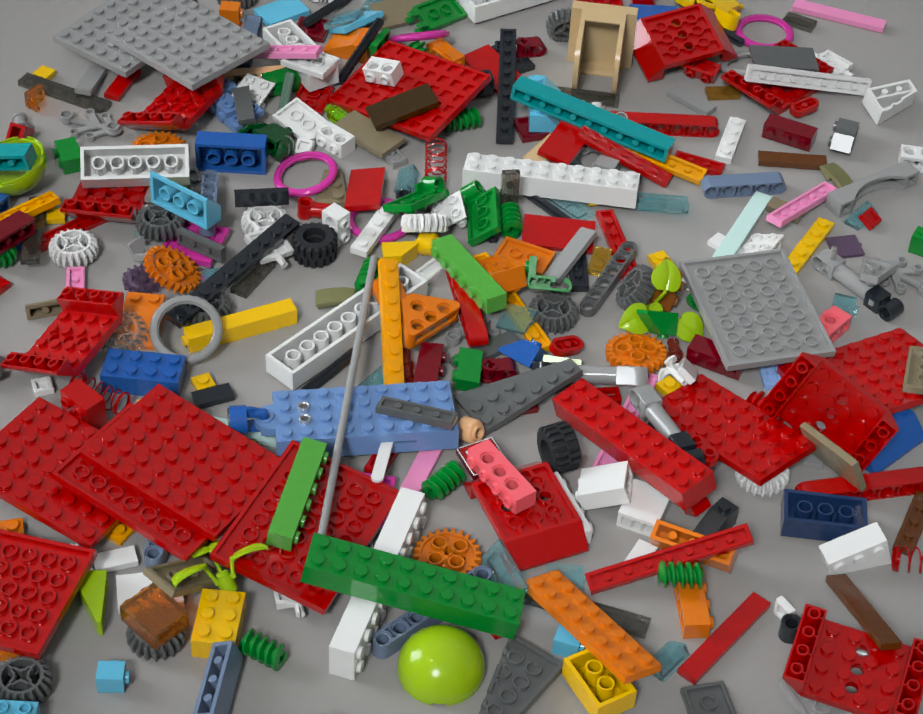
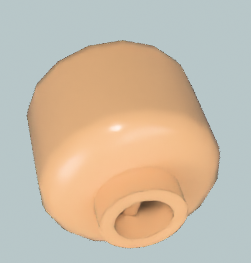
(470, 429)

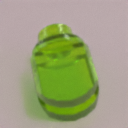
(334, 113)

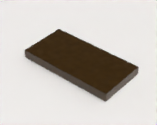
(402, 106)

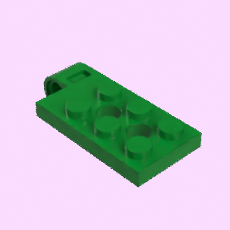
(426, 193)
(482, 212)

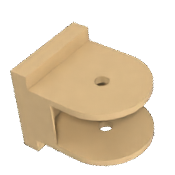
(601, 40)

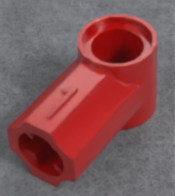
(307, 208)

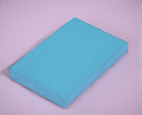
(281, 11)
(368, 17)

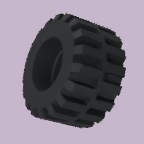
(314, 245)
(559, 447)

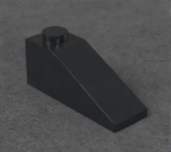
(718, 518)

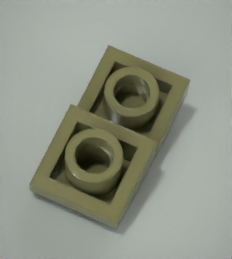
(836, 174)
(333, 296)

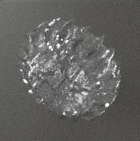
(123, 335)

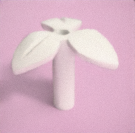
(671, 369)

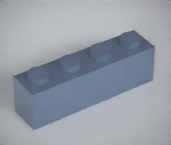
(219, 679)

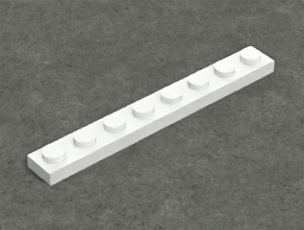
(807, 79)

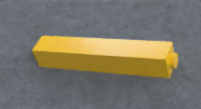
(242, 324)

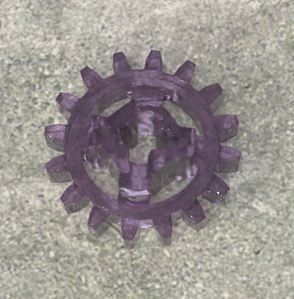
(138, 280)

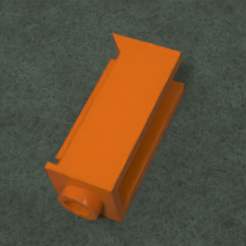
(444, 50)

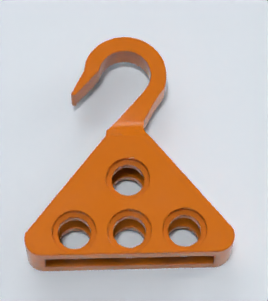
(420, 314)

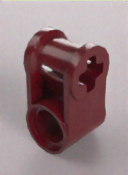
(530, 47)
(497, 369)

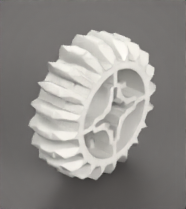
(263, 214)
(424, 223)
(73, 248)
(771, 487)

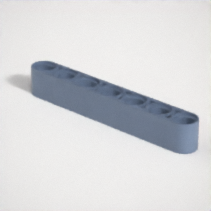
(394, 635)

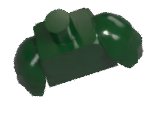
(278, 138)

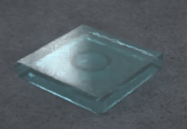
(343, 19)

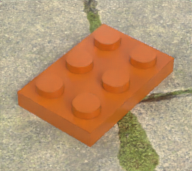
(521, 251)

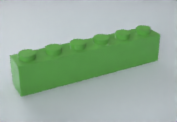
(469, 274)
(296, 494)

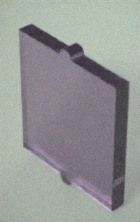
(847, 246)

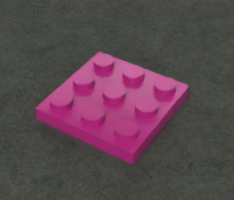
(220, 237)

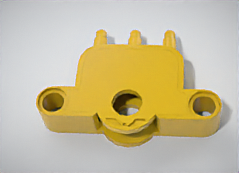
(724, 10)

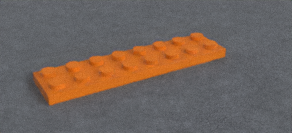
(592, 627)

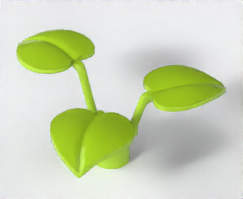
(666, 278)
(225, 579)

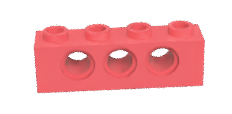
(835, 322)
(501, 476)

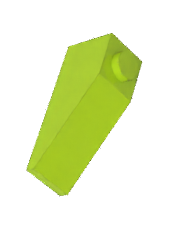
(94, 597)

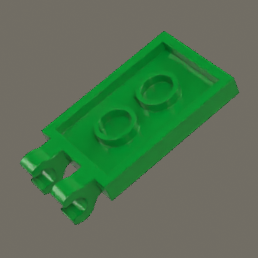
(436, 14)

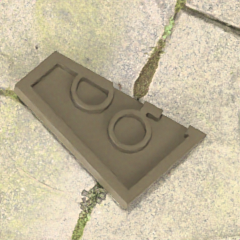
(335, 192)

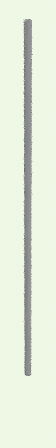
(347, 398)

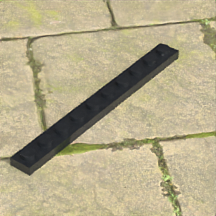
(506, 79)
(234, 269)

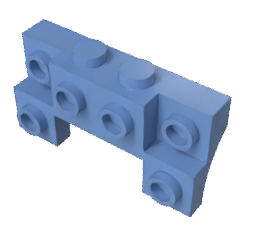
(225, 108)

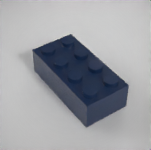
(820, 515)

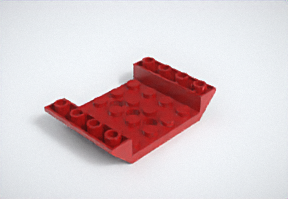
(661, 48)
(773, 97)
(175, 107)
(106, 203)
(75, 334)
(812, 387)
(541, 532)
(823, 662)

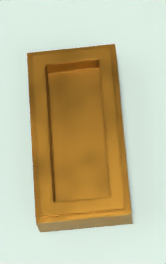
(721, 93)

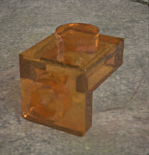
(34, 97)

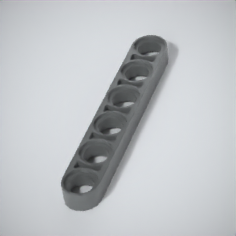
(605, 277)

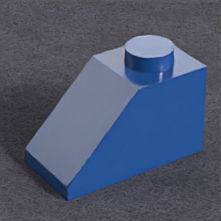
(523, 352)

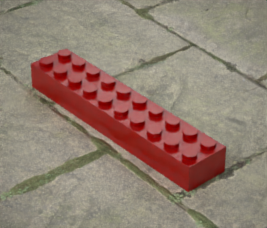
(632, 440)

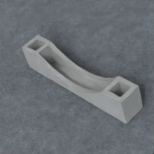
(899, 177)

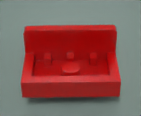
(703, 70)

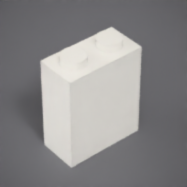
(605, 485)
(643, 510)

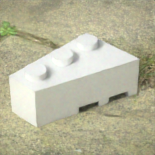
(888, 99)
(856, 550)

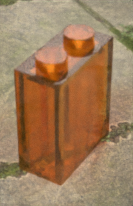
(154, 616)

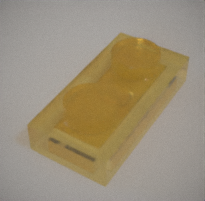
(599, 260)

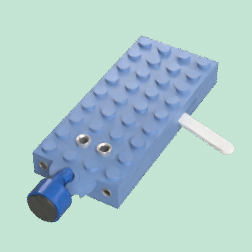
(317, 416)

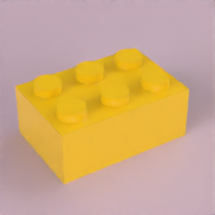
(217, 620)
(596, 686)

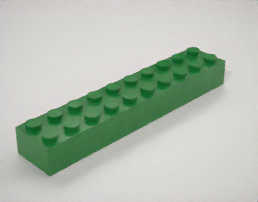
(413, 586)

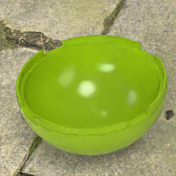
(20, 182)
(441, 665)

